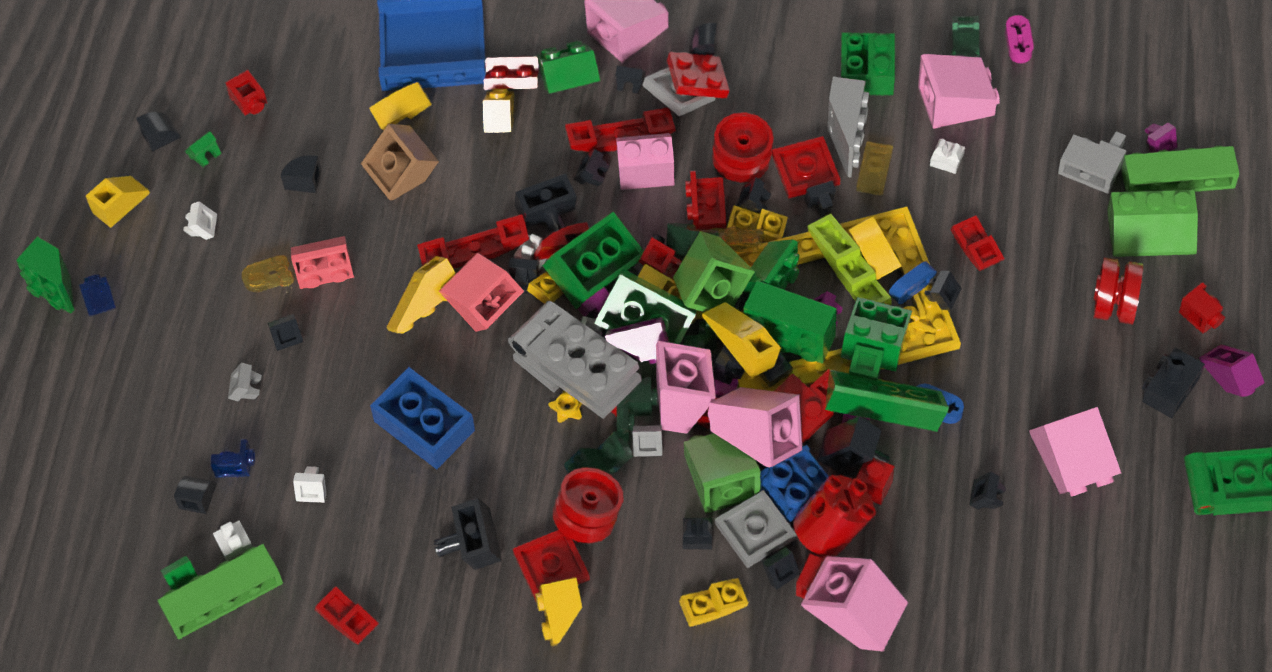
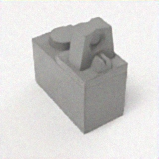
(1092, 162)

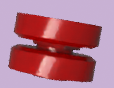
(742, 147)
(1118, 291)
(587, 505)

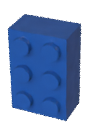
(422, 418)

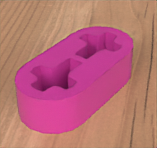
(1014, 39)

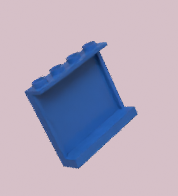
(431, 43)

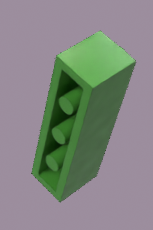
(1181, 170)
(220, 591)

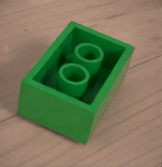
(594, 260)
(637, 301)
(793, 321)

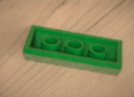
(885, 401)

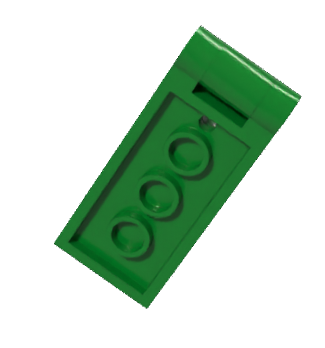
(1230, 481)

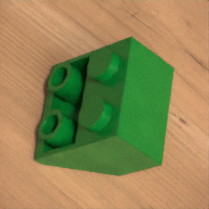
(869, 59)
(568, 67)
(775, 265)
(47, 274)
(878, 328)

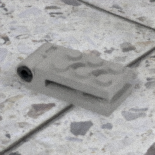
(576, 358)

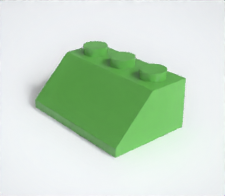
(1153, 223)

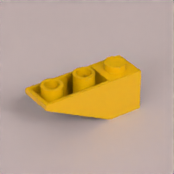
(421, 294)
(744, 338)

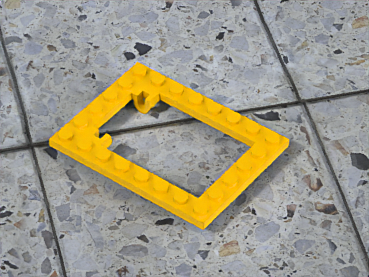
(930, 329)

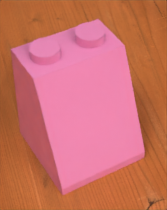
(625, 24)
(956, 89)
(645, 161)
(683, 385)
(759, 423)
(1077, 452)
(855, 601)

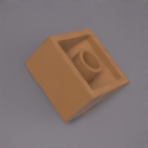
(399, 161)

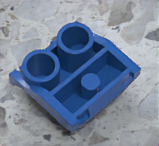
(792, 482)

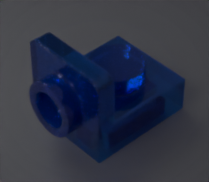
(97, 295)
(234, 464)

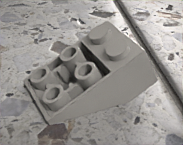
(847, 118)

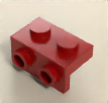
(707, 202)

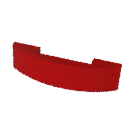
(586, 137)
(490, 243)

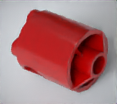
(834, 515)

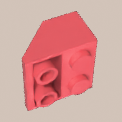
(322, 262)
(481, 292)

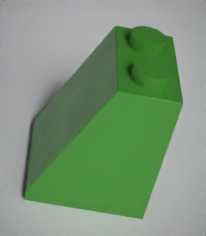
(711, 274)
(721, 472)

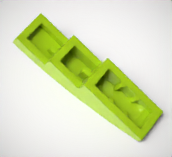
(847, 261)

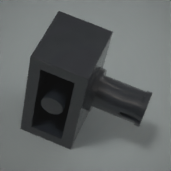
(546, 202)
(1172, 382)
(851, 445)
(474, 535)

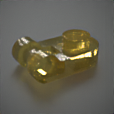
(257, 276)

